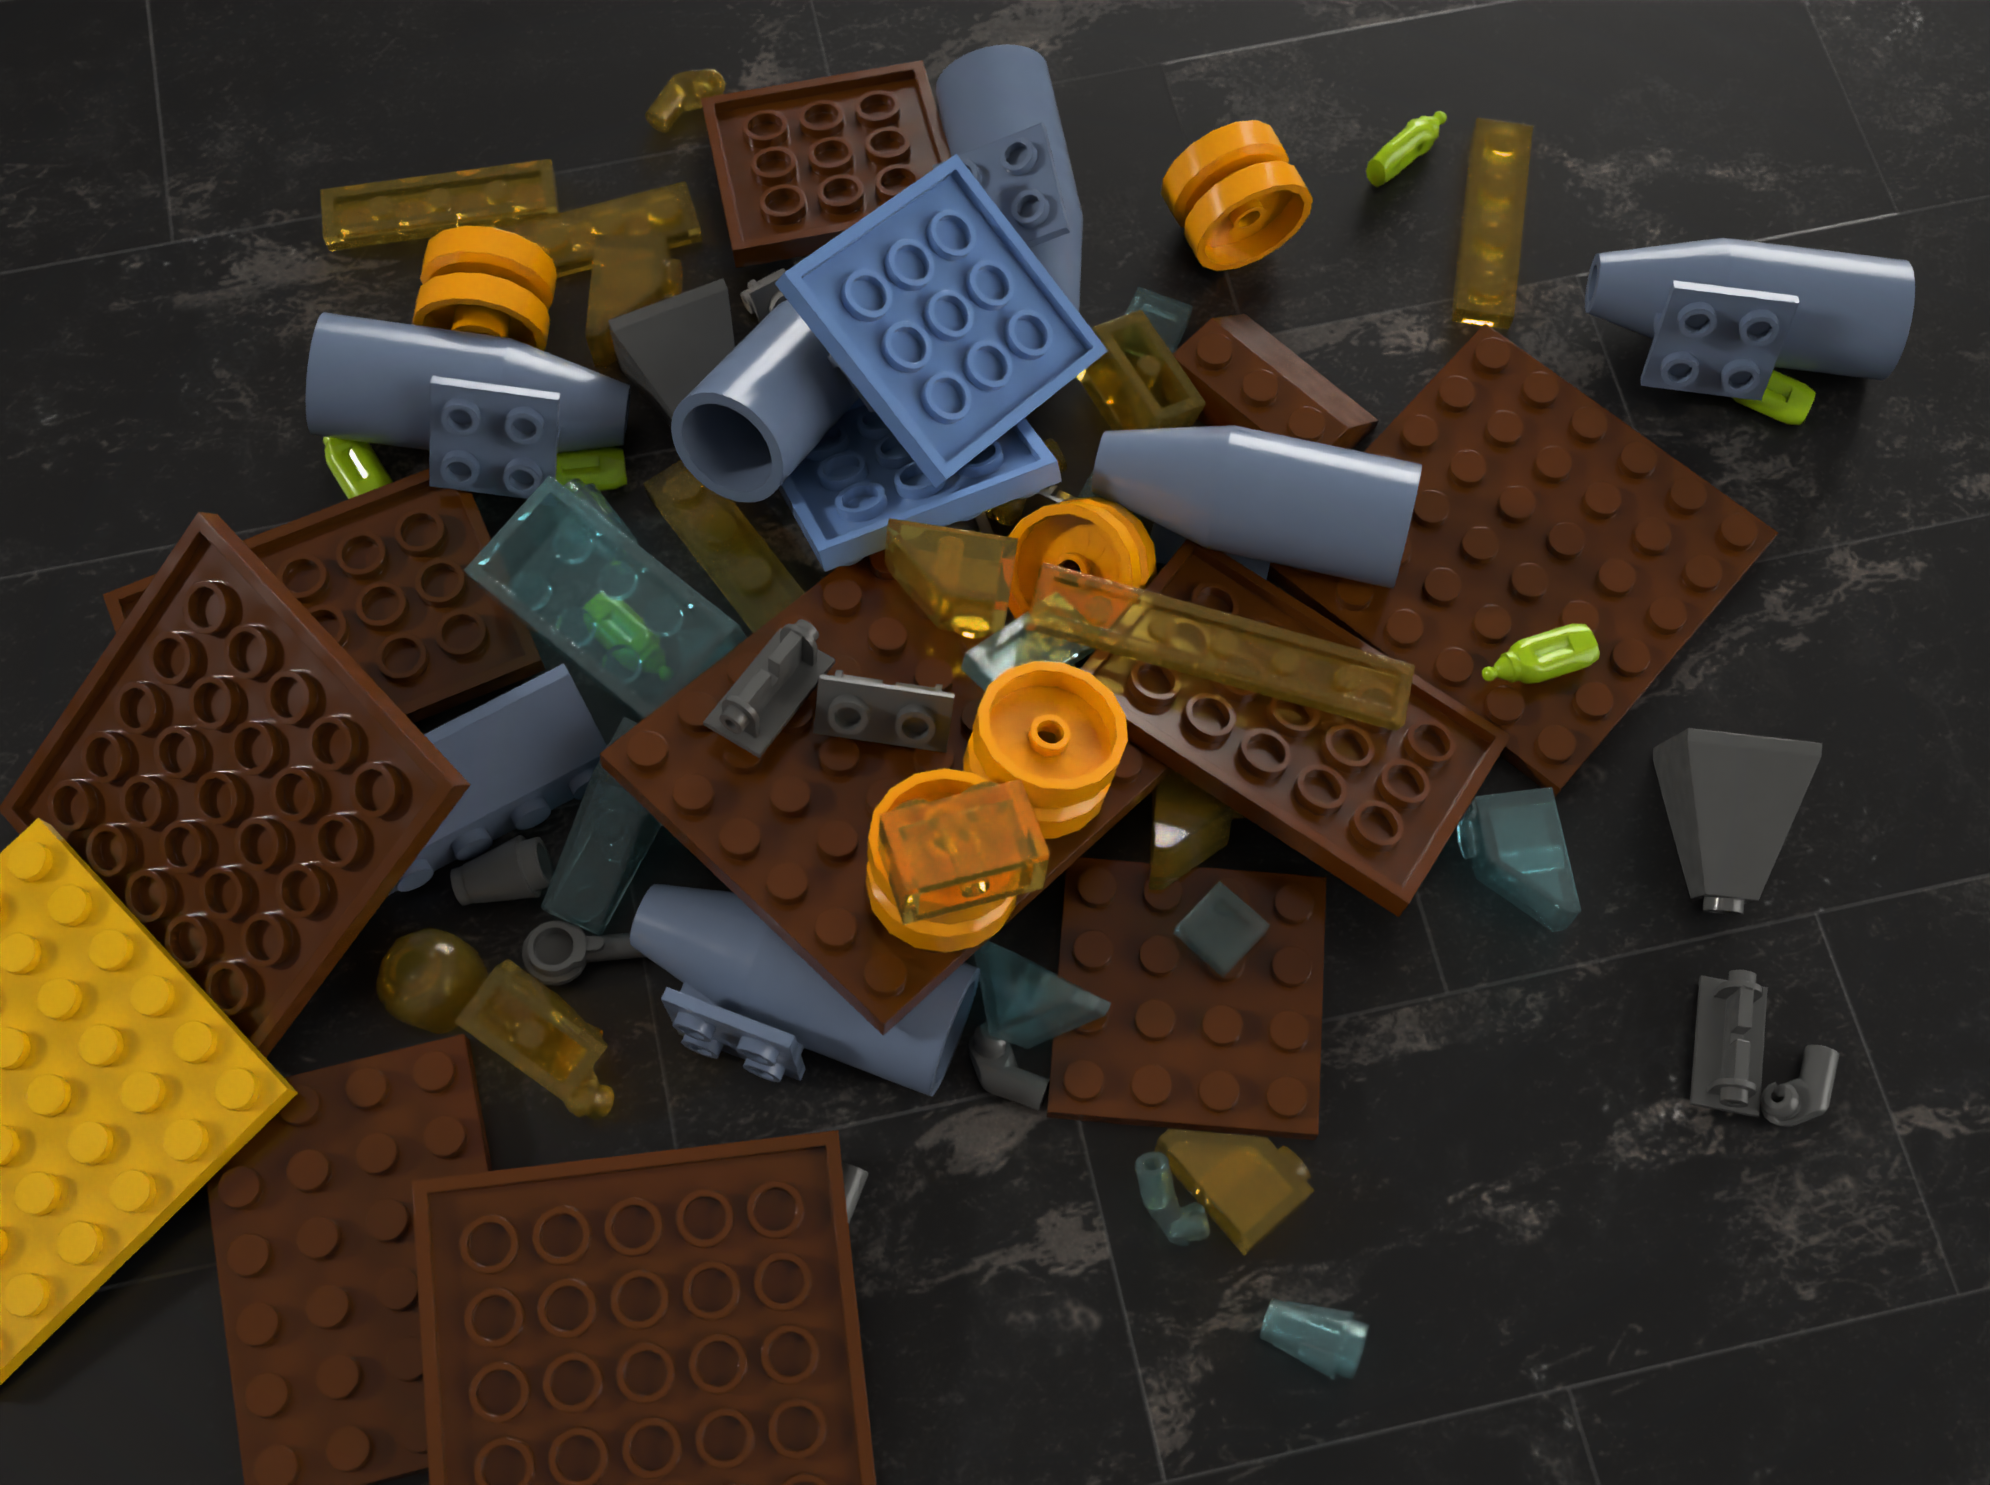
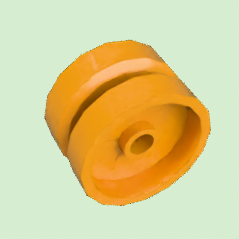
(1236, 195)
(486, 285)
(1085, 535)
(1056, 735)
(943, 932)

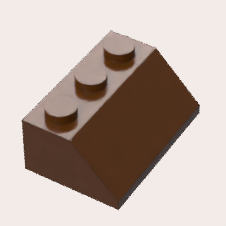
(1267, 387)

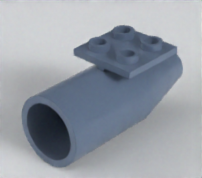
(1010, 137)
(1741, 307)
(474, 400)
(762, 409)
(1263, 498)
(767, 1004)

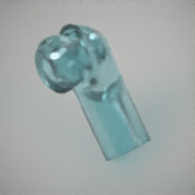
(1161, 1202)

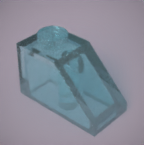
(1522, 853)

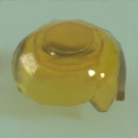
(429, 979)

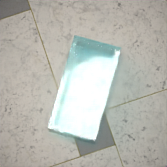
(602, 600)

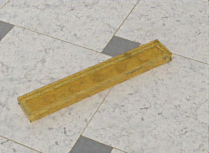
(1220, 646)

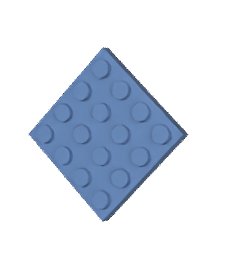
(942, 318)
(866, 476)

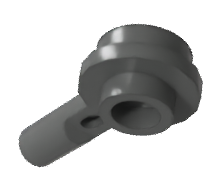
(559, 951)

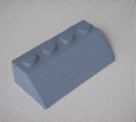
(521, 761)

